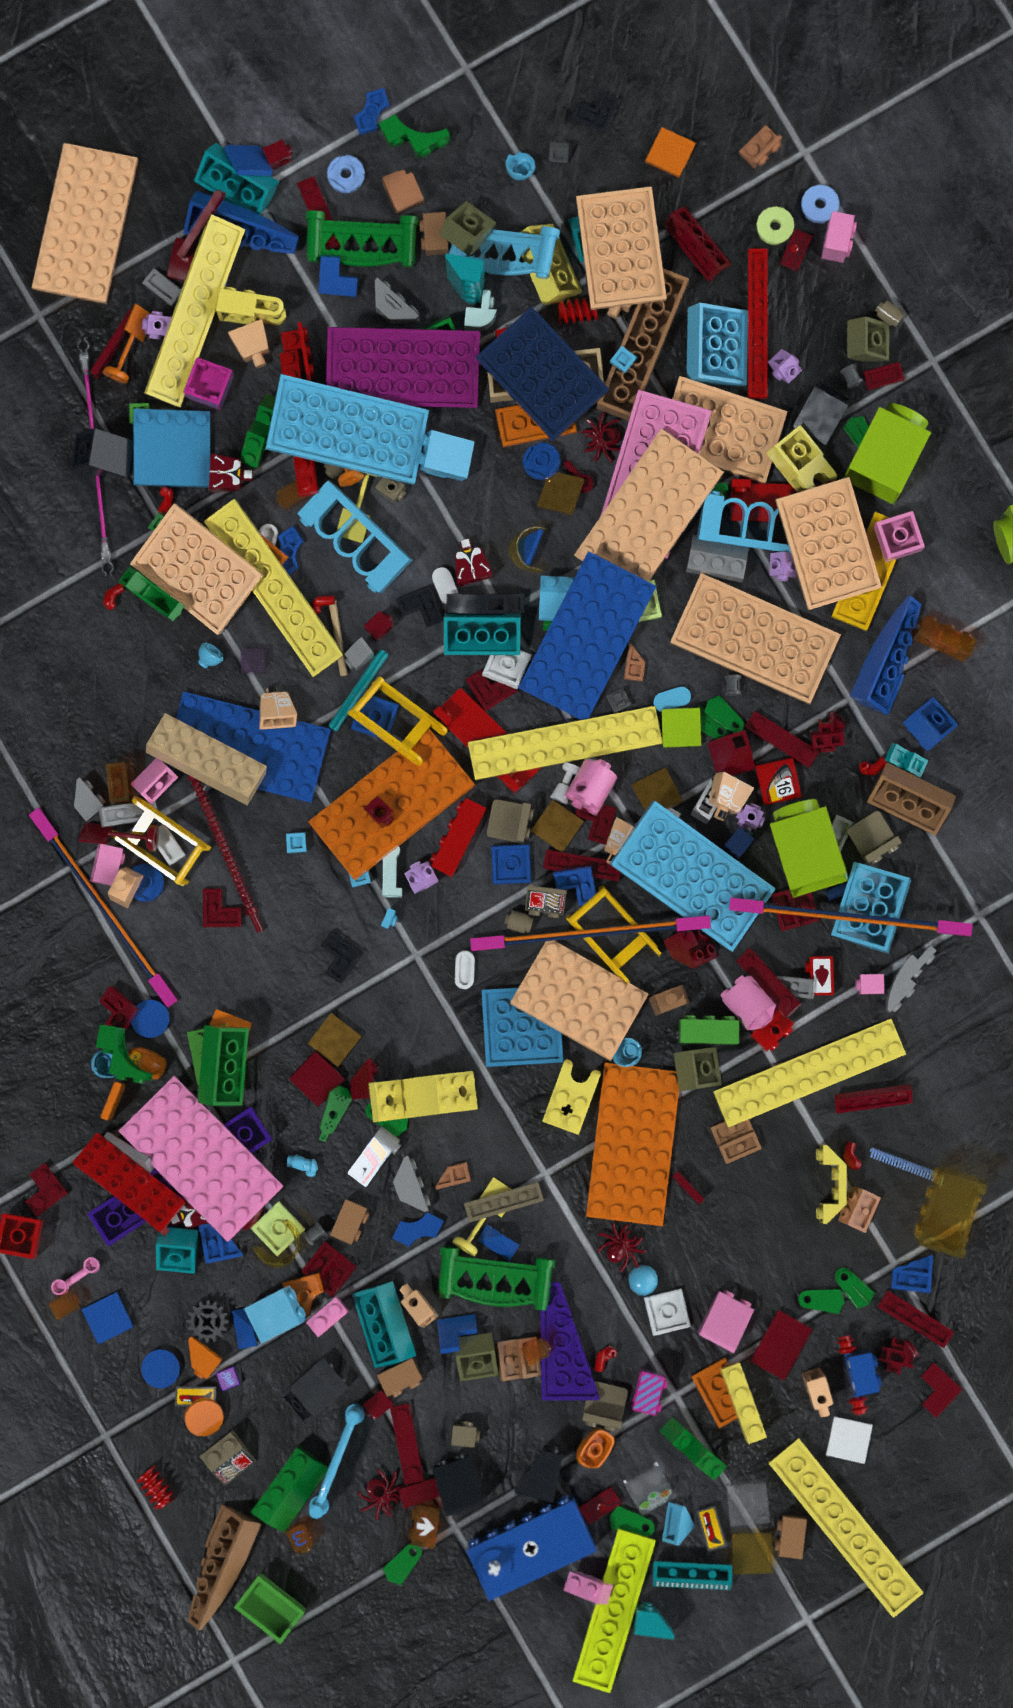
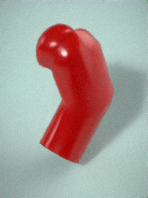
(167, 501)
(110, 595)
(872, 768)
(849, 1157)
(602, 1356)

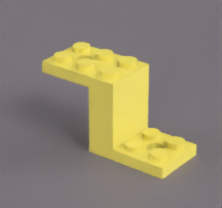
(423, 1096)

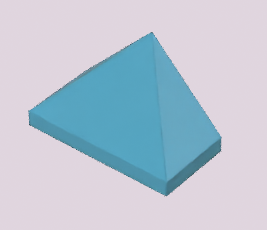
(677, 1524)

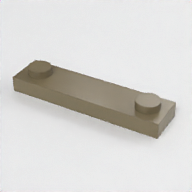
(503, 1202)

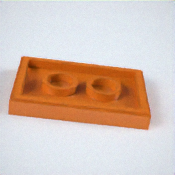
(714, 1393)

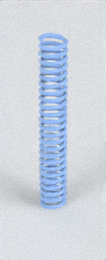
(886, 1155)

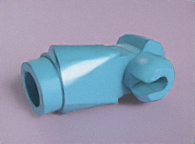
(300, 1163)

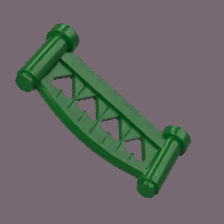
(402, 235)
(537, 1277)

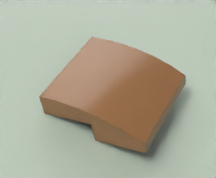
(736, 1140)
(512, 1361)

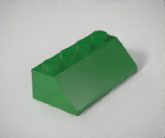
(223, 1065)
(290, 1489)

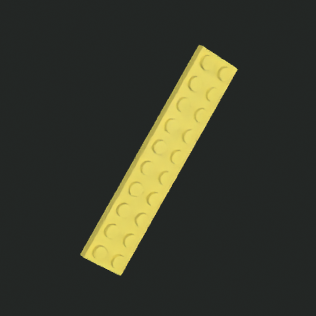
(194, 310)
(277, 590)
(565, 743)
(809, 1073)
(845, 1527)

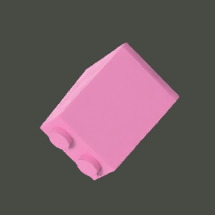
(726, 1320)

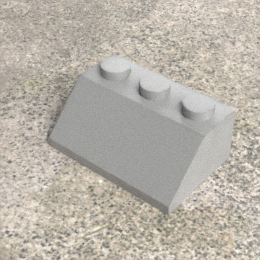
(717, 560)

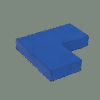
(333, 283)
(579, 878)
(451, 1328)

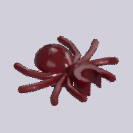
(603, 437)
(621, 1247)
(381, 1494)

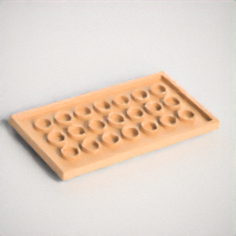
(85, 223)
(652, 507)
(755, 638)

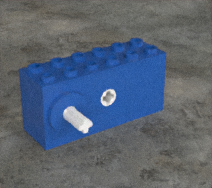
(507, 1563)

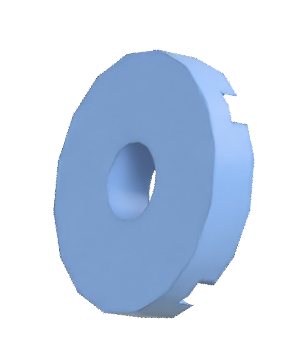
(350, 184)
(823, 193)

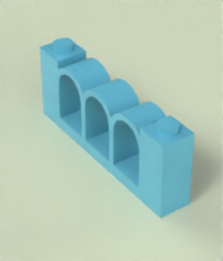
(322, 503)
(711, 518)

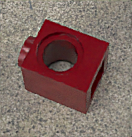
(278, 154)
(379, 625)
(376, 805)
(377, 1404)

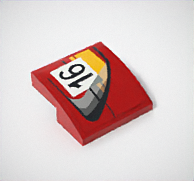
(778, 781)

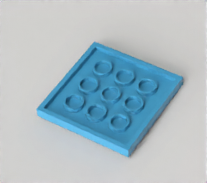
(171, 448)
(515, 1036)

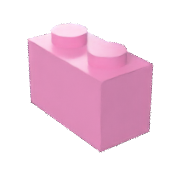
(154, 780)
(106, 864)
(327, 1316)
(588, 1587)

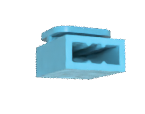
(445, 455)
(275, 1314)

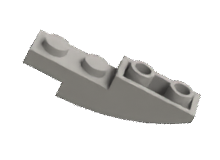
(902, 984)

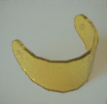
(513, 551)
(276, 1263)

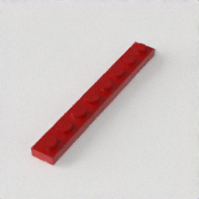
(757, 323)
(304, 468)

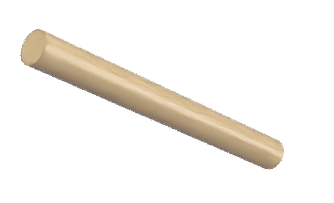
(338, 638)

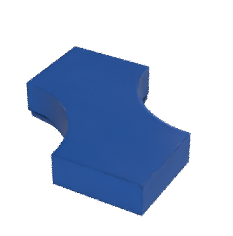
(367, 119)
(289, 544)
(408, 1232)

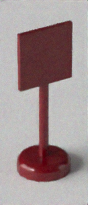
(96, 834)

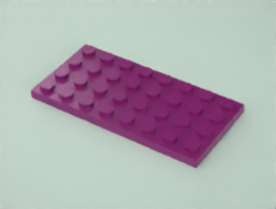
(405, 364)

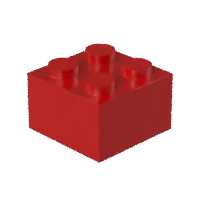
(20, 1235)

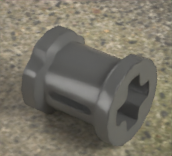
(851, 376)
(733, 685)
(314, 1233)

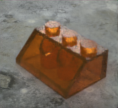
(945, 638)

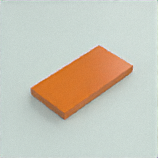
(519, 428)

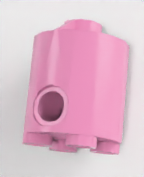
(591, 785)
(749, 1003)

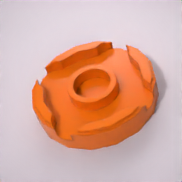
(203, 1417)

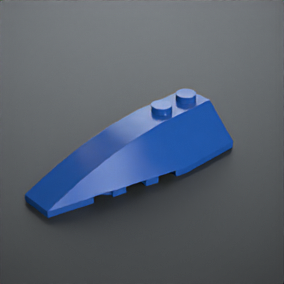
(258, 233)
(883, 667)

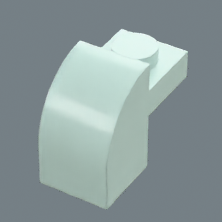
(482, 317)

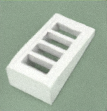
(701, 811)

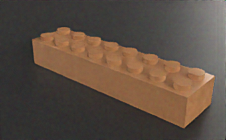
(644, 340)

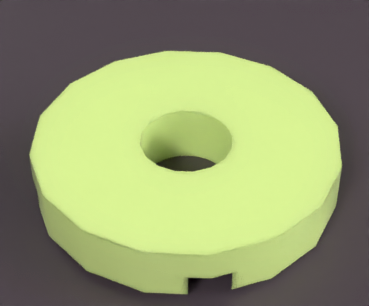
(779, 215)

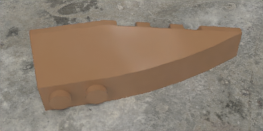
(226, 1554)

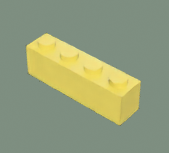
(742, 1402)

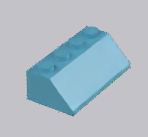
(552, 594)

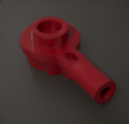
(588, 481)

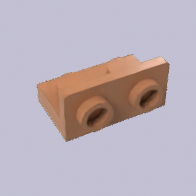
(760, 146)
(859, 1209)

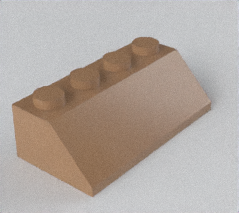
(911, 799)

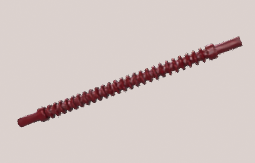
(250, 909)

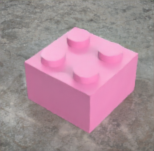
(838, 236)
(899, 536)

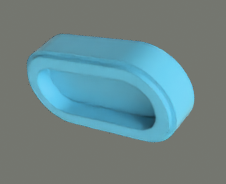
(672, 698)

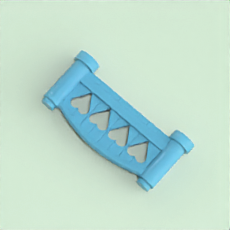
(541, 247)
(319, 1504)

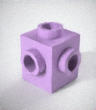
(162, 321)
(785, 366)
(782, 566)
(743, 820)
(421, 876)

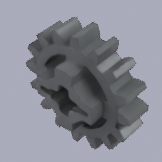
(201, 1327)

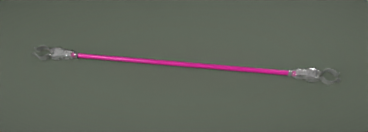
(106, 555)

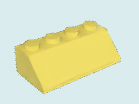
(561, 280)

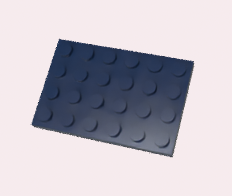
(542, 374)

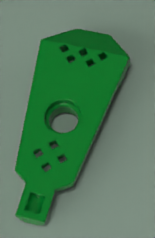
(335, 1104)

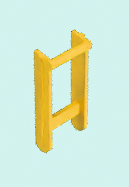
(426, 721)
(142, 826)
(628, 952)

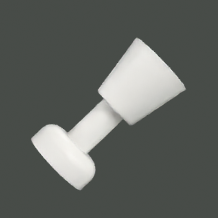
(561, 788)

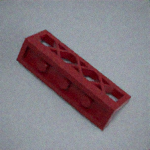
(694, 245)

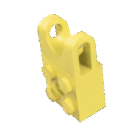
(249, 307)
(801, 460)
(572, 1093)

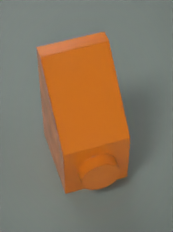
(202, 1358)

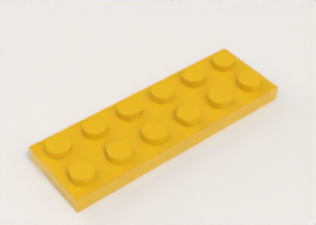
(860, 608)

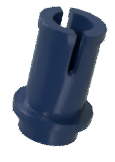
(836, 891)

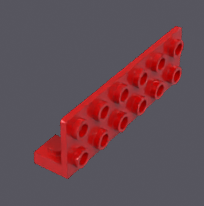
(297, 340)
(757, 492)
(471, 724)
(129, 1183)

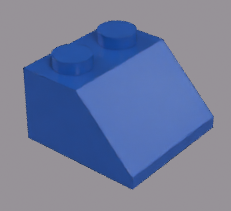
(930, 723)

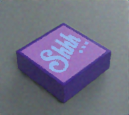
(228, 1378)

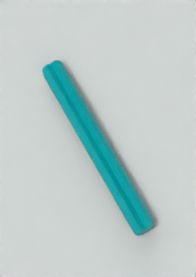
(358, 690)

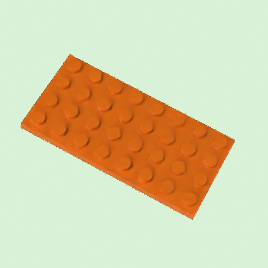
(410, 790)
(633, 1144)

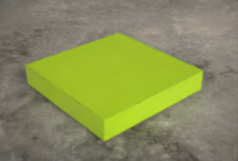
(681, 727)

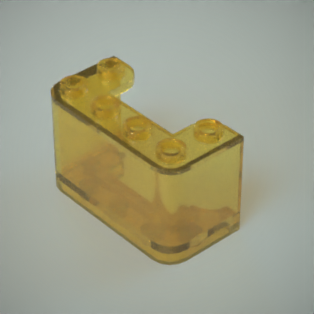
(949, 1211)

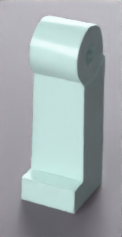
(390, 875)

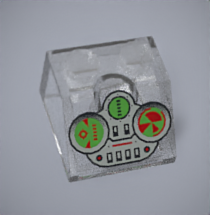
(649, 1489)

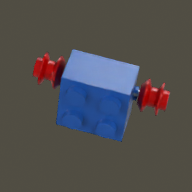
(861, 1373)

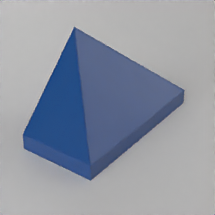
(528, 546)
(498, 1242)
(244, 1330)

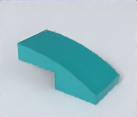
(906, 760)

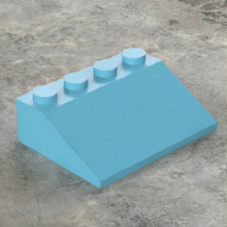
(717, 345)
(874, 894)

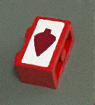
(822, 971)

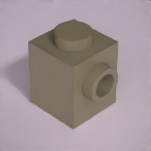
(391, 489)
(465, 1434)

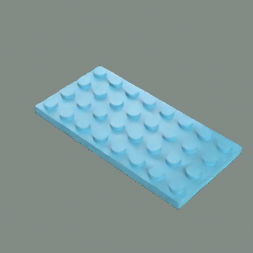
(346, 429)
(690, 874)

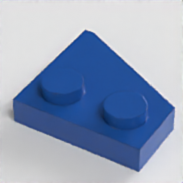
(215, 1246)
(913, 1276)

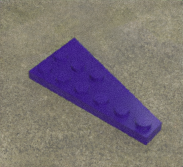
(566, 1370)

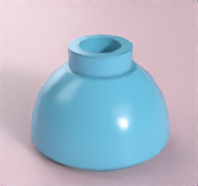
(209, 655)

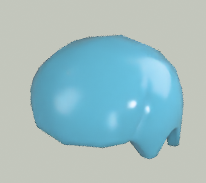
(520, 166)
(628, 1053)
(101, 1064)
(643, 1280)

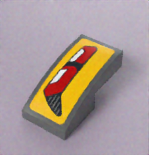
(187, 1394)
(711, 1528)

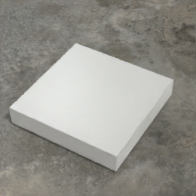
(507, 668)
(667, 1312)
(849, 1439)

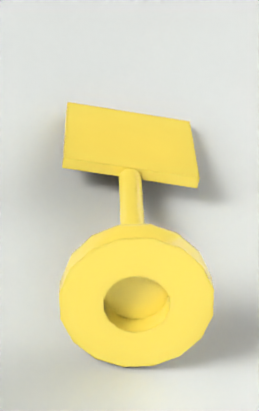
(358, 530)
(493, 1188)

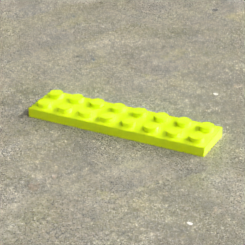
(612, 1621)

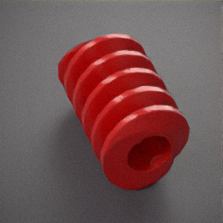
(576, 310)
(155, 1488)

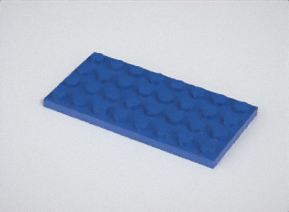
(587, 636)
(289, 753)

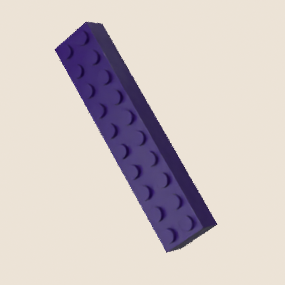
(117, 1220)

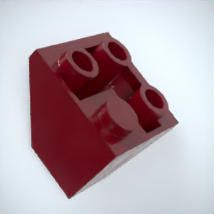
(732, 754)
(691, 948)
(362, 1078)

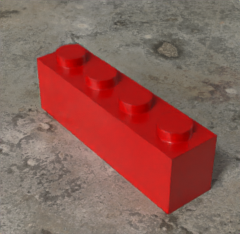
(458, 838)

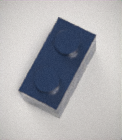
(739, 842)

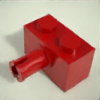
(770, 1034)

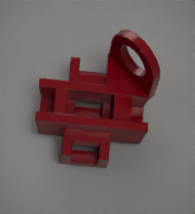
(830, 738)
(897, 1352)

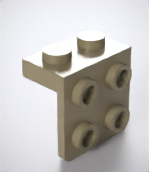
(509, 821)
(873, 837)
(607, 1410)

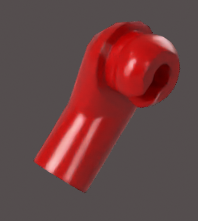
(319, 601)

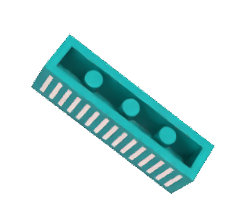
(692, 1575)

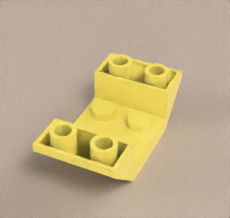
(827, 1211)

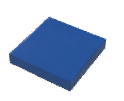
(248, 160)
(380, 712)
(511, 864)
(107, 1318)

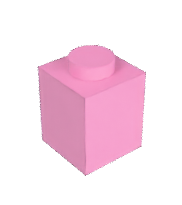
(870, 984)

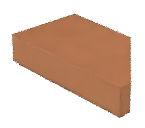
(634, 665)
(454, 1175)

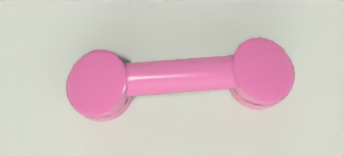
(61, 1287)

